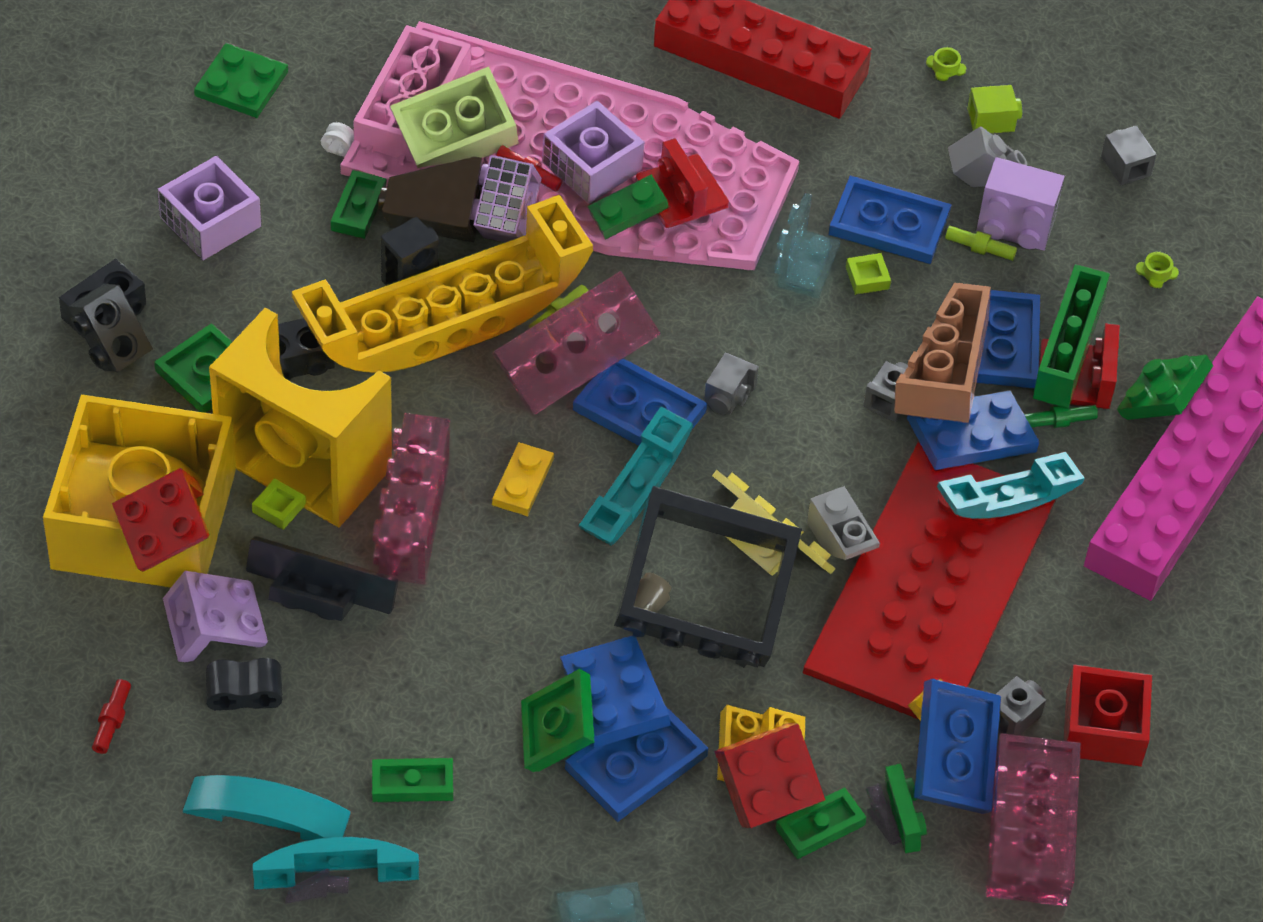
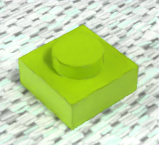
(868, 273)
(278, 504)

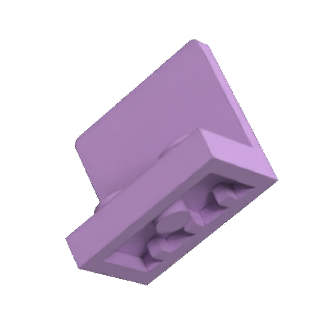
(212, 609)

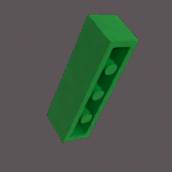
(1071, 336)

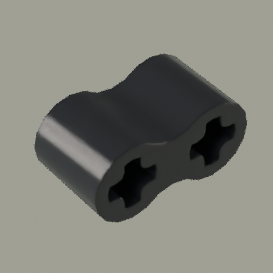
(243, 684)

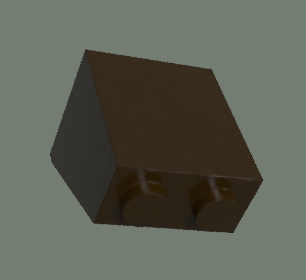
(437, 196)

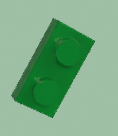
(357, 204)
(628, 206)
(412, 780)
(901, 796)
(820, 823)

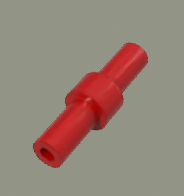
(548, 179)
(111, 716)

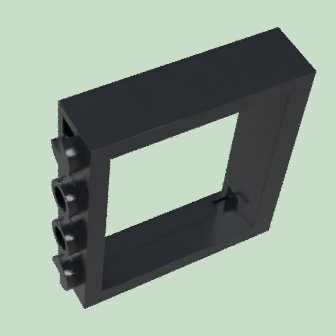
(720, 521)

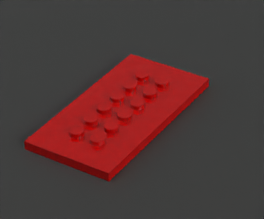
(927, 593)

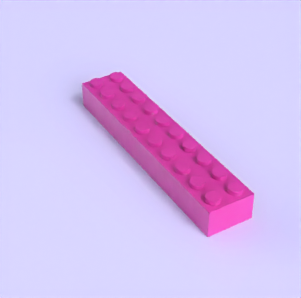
(1186, 468)

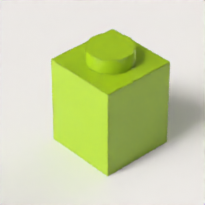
(994, 108)

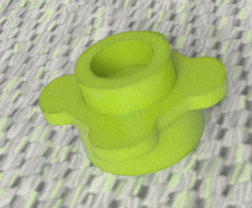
(946, 56)
(1158, 261)

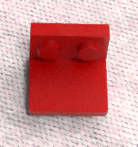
(1099, 370)
(162, 519)

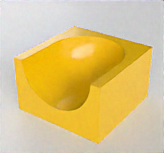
(312, 440)
(116, 451)

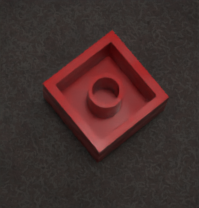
(1108, 714)
(769, 775)

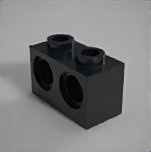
(408, 251)
(111, 273)
(117, 322)
(301, 351)

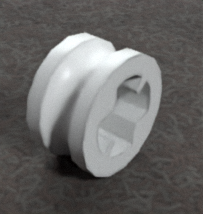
(337, 139)

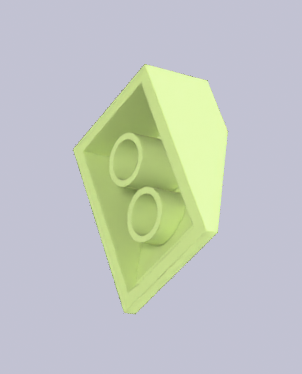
(456, 120)

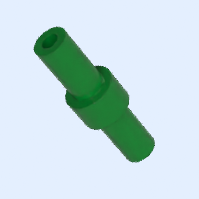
(1062, 416)

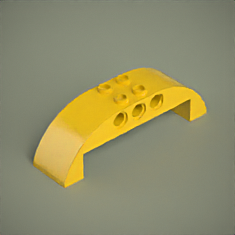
(454, 302)

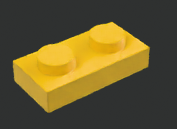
(522, 479)

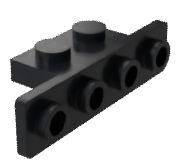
(319, 582)

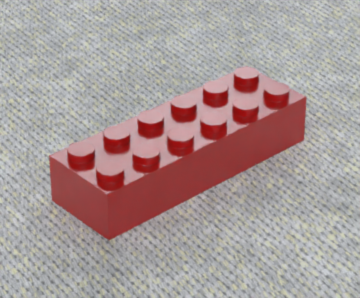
(766, 50)

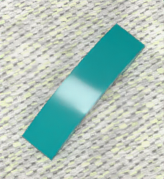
(646, 468)
(1012, 493)
(266, 804)
(335, 853)

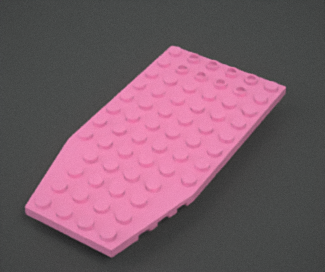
(549, 92)

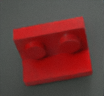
(686, 185)

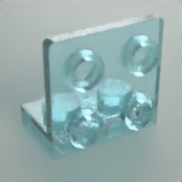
(805, 254)

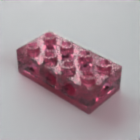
(600, 352)
(421, 458)
(1034, 820)

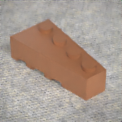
(947, 363)

